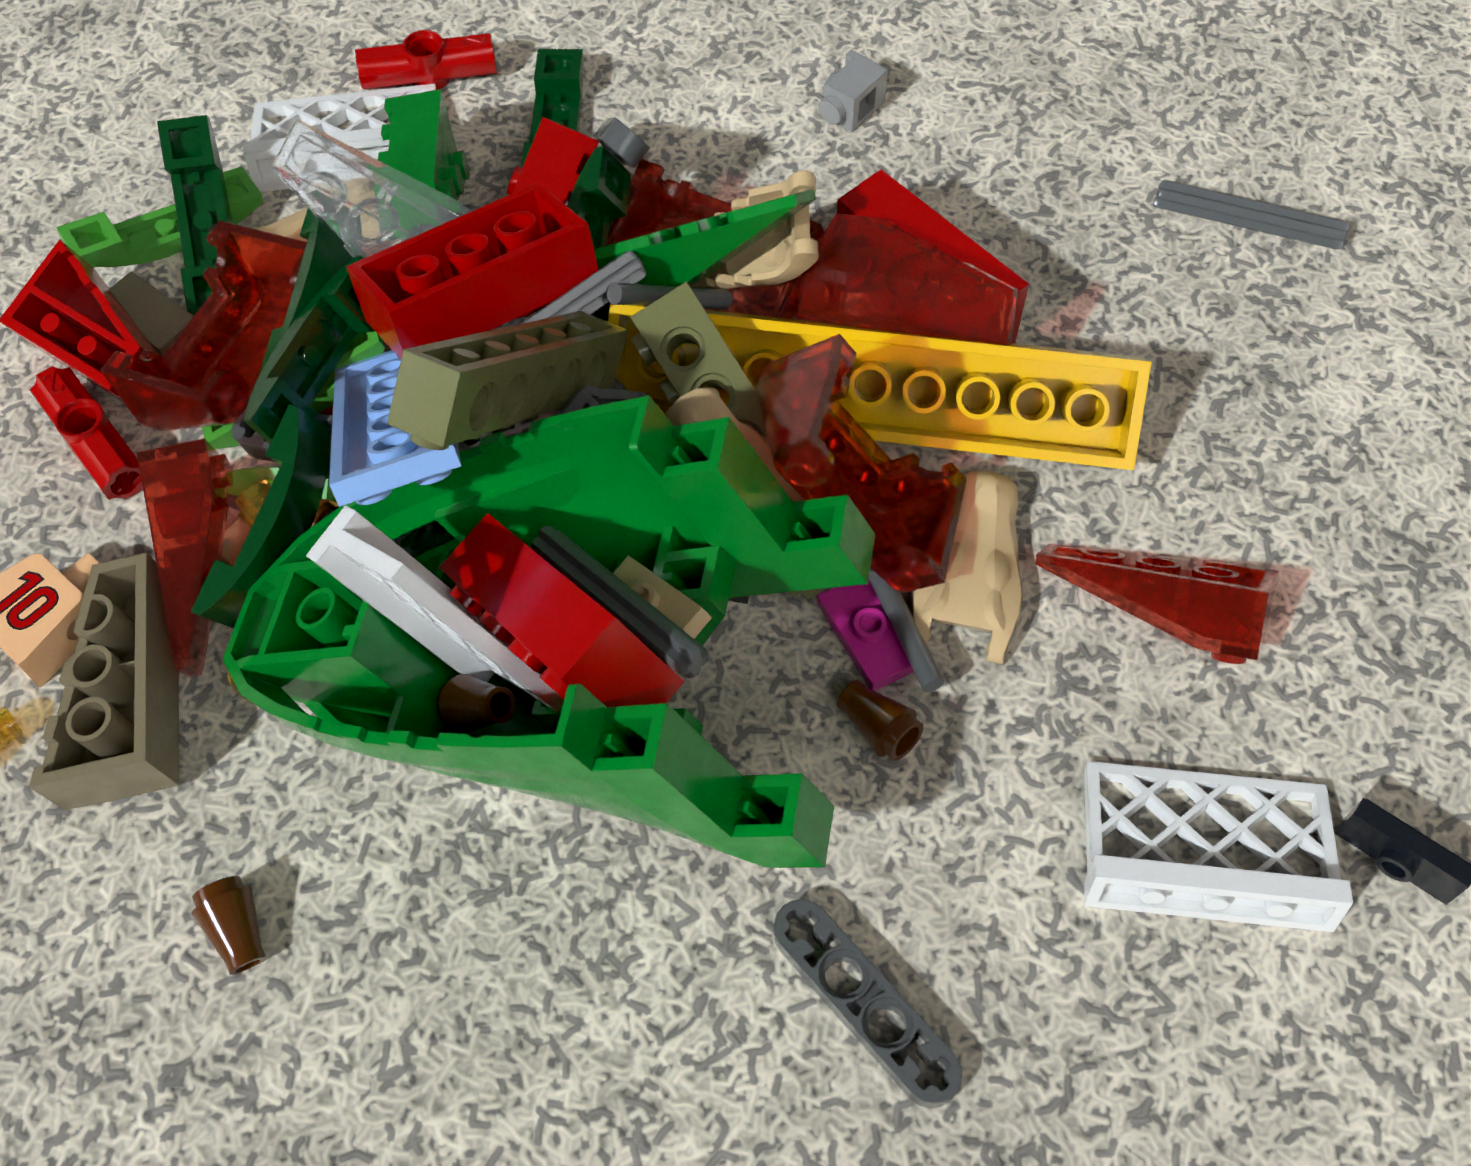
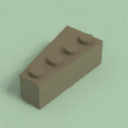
(119, 696)

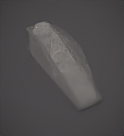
(358, 195)

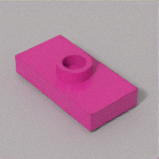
(865, 633)

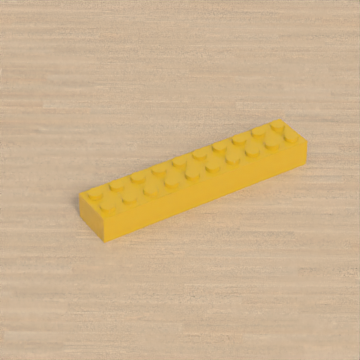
(943, 388)

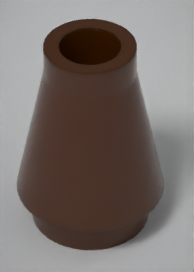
(472, 704)
(882, 721)
(230, 922)

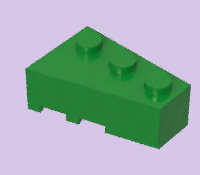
(424, 142)

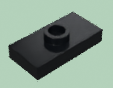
(1405, 852)

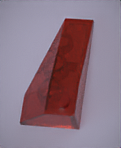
(899, 283)
(187, 525)
(1209, 607)

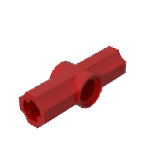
(426, 60)
(88, 432)

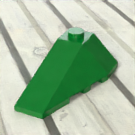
(704, 245)

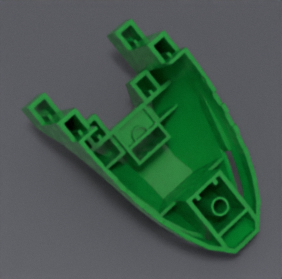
(618, 484)

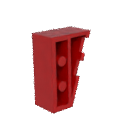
(74, 316)

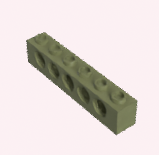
(680, 320)
(501, 377)

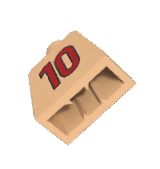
(41, 613)

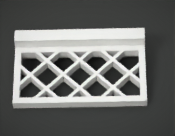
(362, 135)
(419, 603)
(1222, 888)

